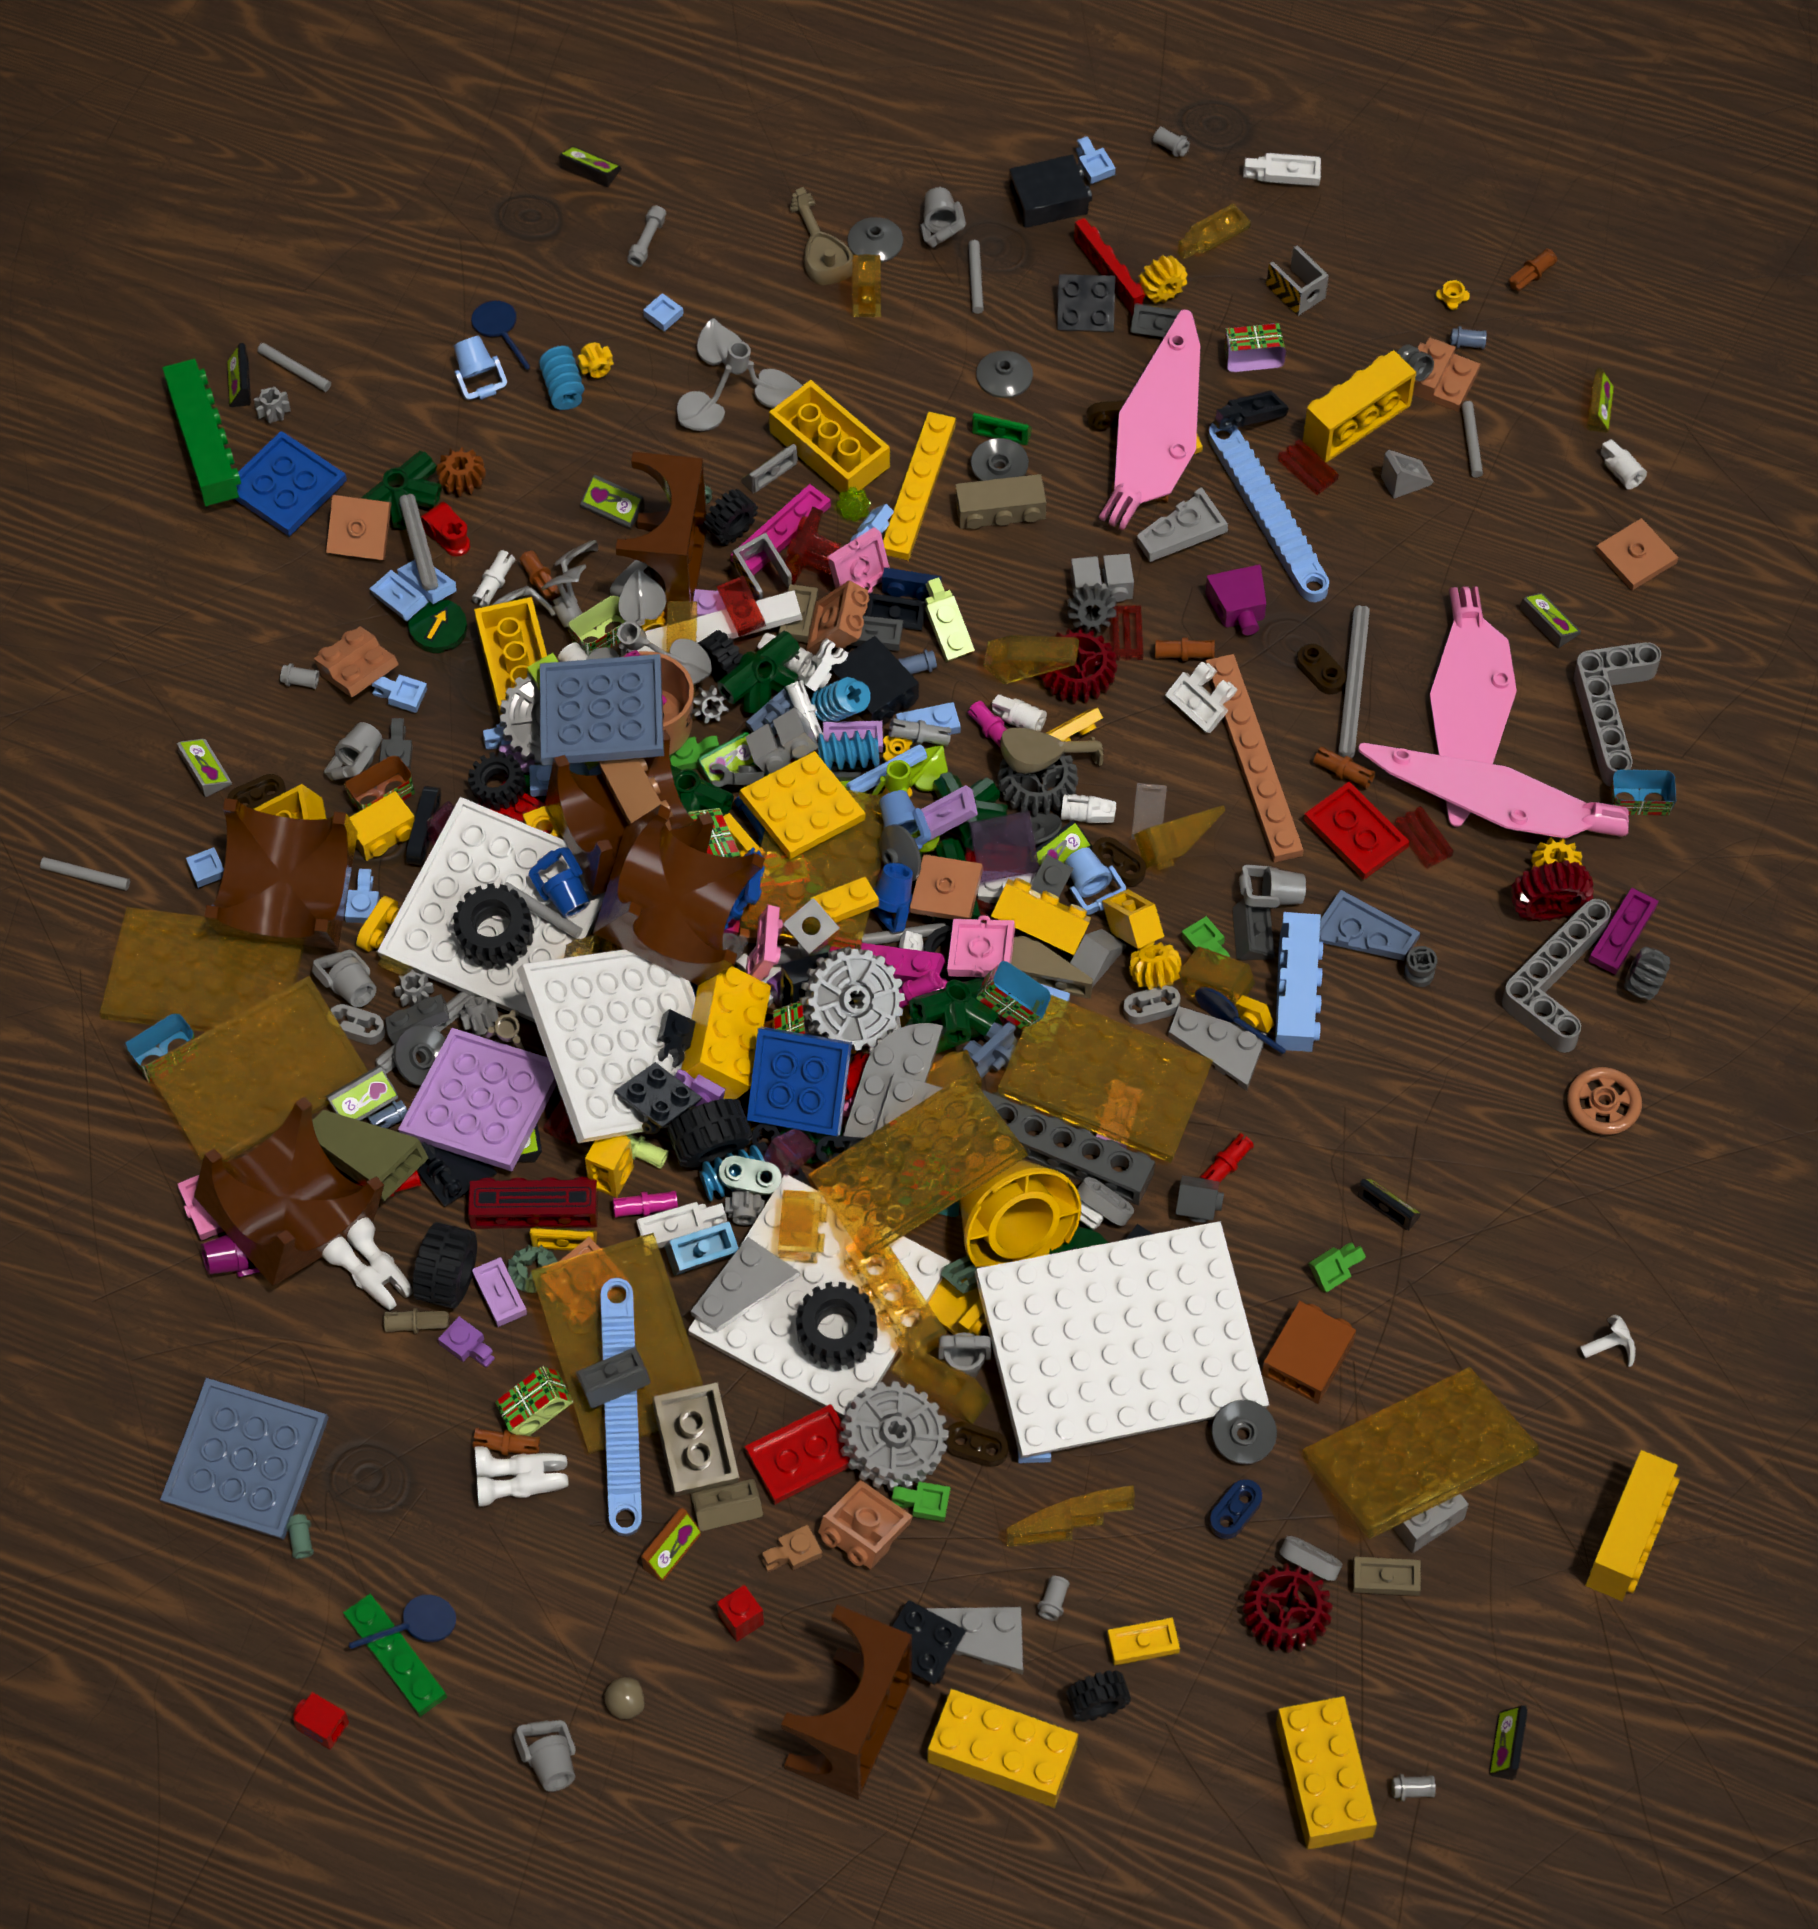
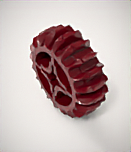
(1091, 657)
(1552, 891)
(1299, 1612)

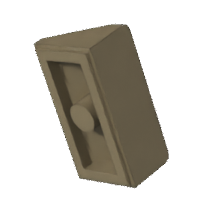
(727, 1505)

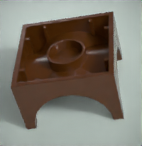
(676, 534)
(595, 824)
(284, 877)
(672, 899)
(284, 1198)
(856, 1730)

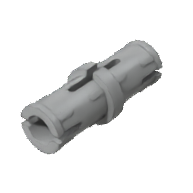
(919, 732)

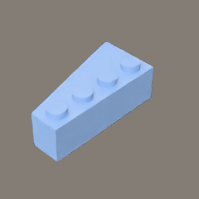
(1298, 982)

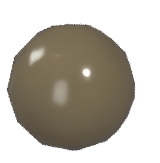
(624, 1698)

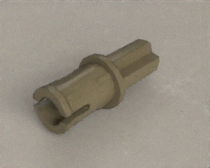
(415, 1320)

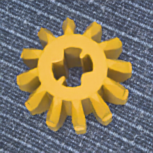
(1163, 279)
(1555, 851)
(1155, 966)

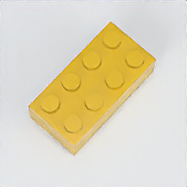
(1359, 406)
(829, 438)
(509, 642)
(726, 1030)
(1634, 1526)
(1002, 1748)
(1325, 1773)

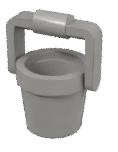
(941, 216)
(354, 751)
(1278, 886)
(347, 977)
(965, 1351)
(549, 1755)

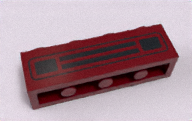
(533, 1203)

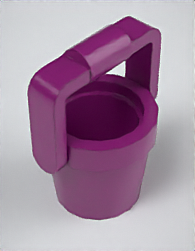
(225, 1256)

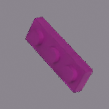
(1623, 931)

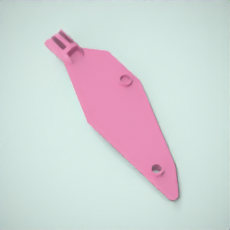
(1158, 424)
(1471, 688)
(1500, 793)

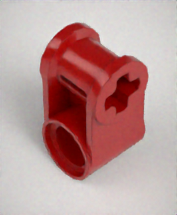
(446, 529)

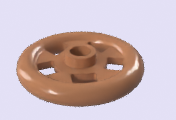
(1607, 1077)

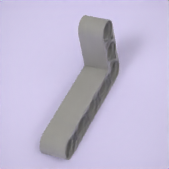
(1599, 681)
(1550, 970)

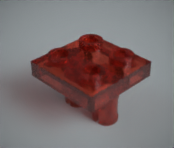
(809, 547)

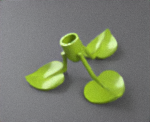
(922, 775)

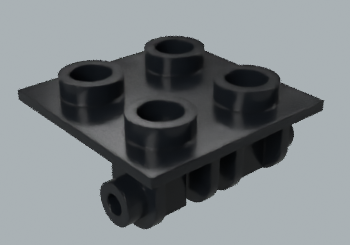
(1086, 303)
(657, 1097)
(451, 1173)
(932, 1640)

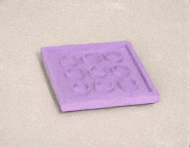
(480, 1099)

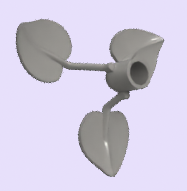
(720, 345)
(646, 599)
(565, 605)

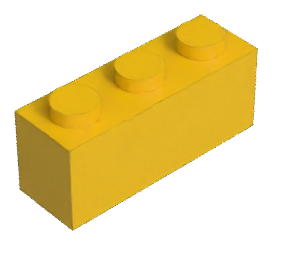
(1042, 915)

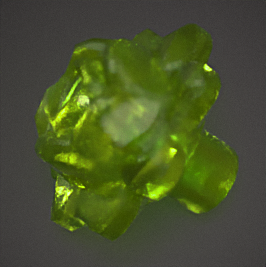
(854, 504)

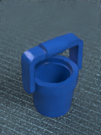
(564, 888)
(894, 896)

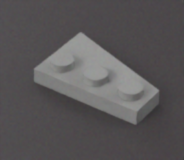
(1186, 526)
(1226, 1043)
(743, 1282)
(991, 1634)

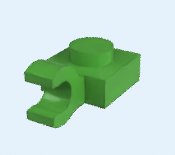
(688, 754)
(1204, 935)
(1332, 1266)
(928, 1500)

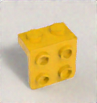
(957, 1310)

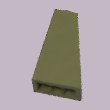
(368, 1150)

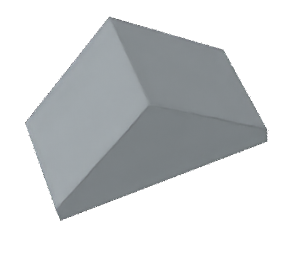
(1404, 474)
(1097, 954)

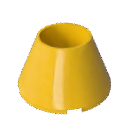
(1019, 1215)

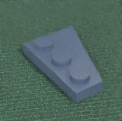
(1365, 929)

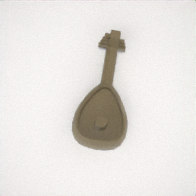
(825, 257)
(1033, 751)

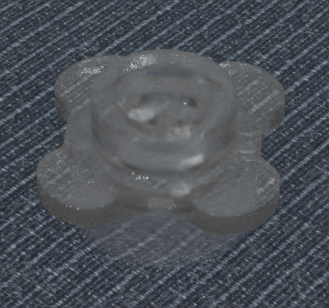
(738, 942)

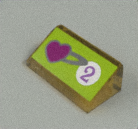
(1600, 403)

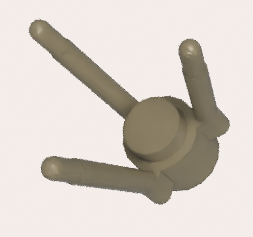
(506, 1029)

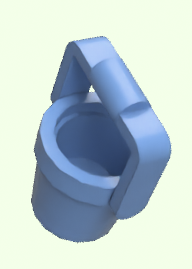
(899, 810)

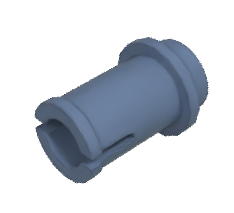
(1467, 338)
(919, 662)
(389, 1115)

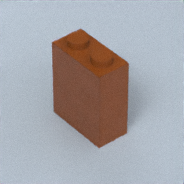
(1309, 1351)

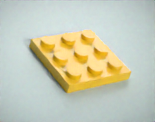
(802, 805)

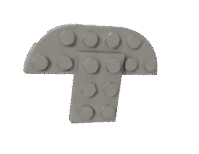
(894, 1078)

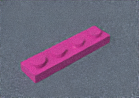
(784, 524)
(908, 963)

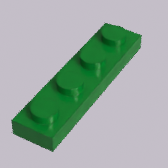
(395, 1656)

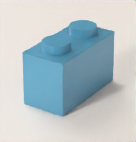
(701, 1248)

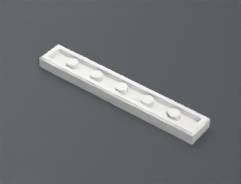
(775, 611)

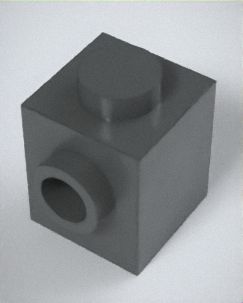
(1199, 1199)

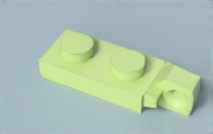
(947, 622)

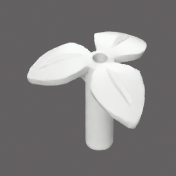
(1620, 1336)

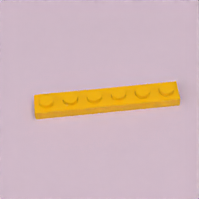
(918, 485)

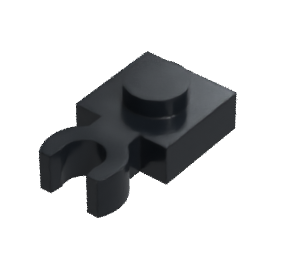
(677, 1035)

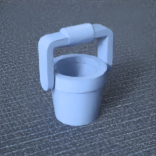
(474, 360)
(1091, 878)

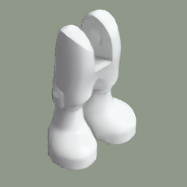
(381, 1268)
(528, 1471)

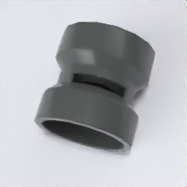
(1417, 360)
(1420, 966)

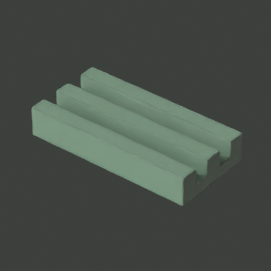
(958, 1271)

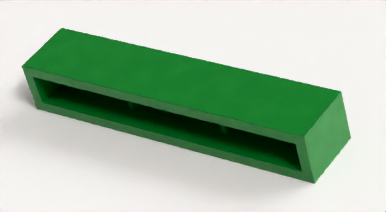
(200, 431)

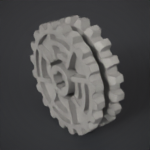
(522, 719)
(874, 1000)
(893, 1435)

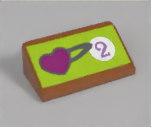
(670, 1545)

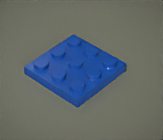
(287, 483)
(799, 1081)

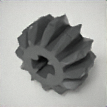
(1091, 618)
(1647, 973)

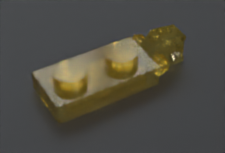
(1213, 231)

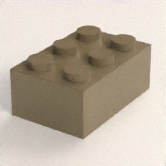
(695, 1439)

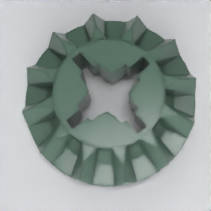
(526, 1256)

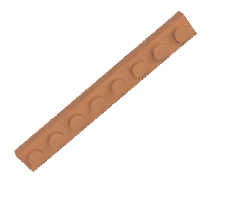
(1257, 764)

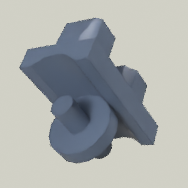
(774, 708)
(996, 1051)

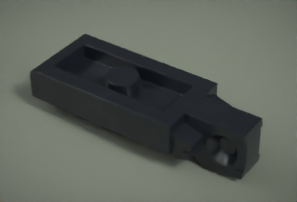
(1250, 410)

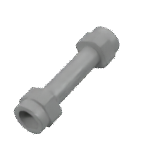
(639, 252)

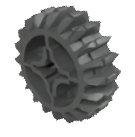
(1030, 795)

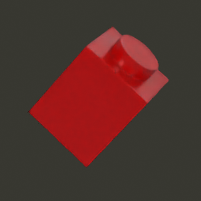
(740, 1613)
(320, 1720)

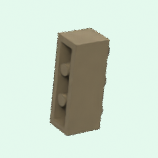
(1000, 501)

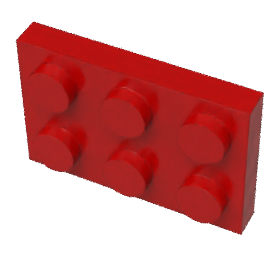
(1356, 830)
(799, 1454)

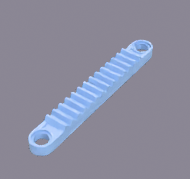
(1270, 512)
(621, 1414)

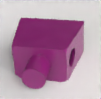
(1238, 597)

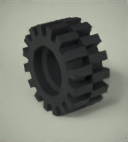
(730, 516)
(722, 654)
(490, 768)
(1098, 1696)

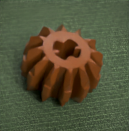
(461, 471)

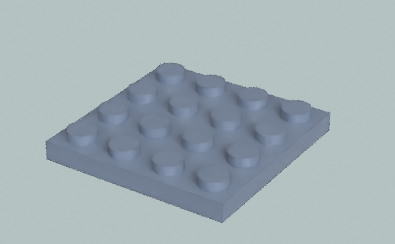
(601, 709)
(244, 1458)

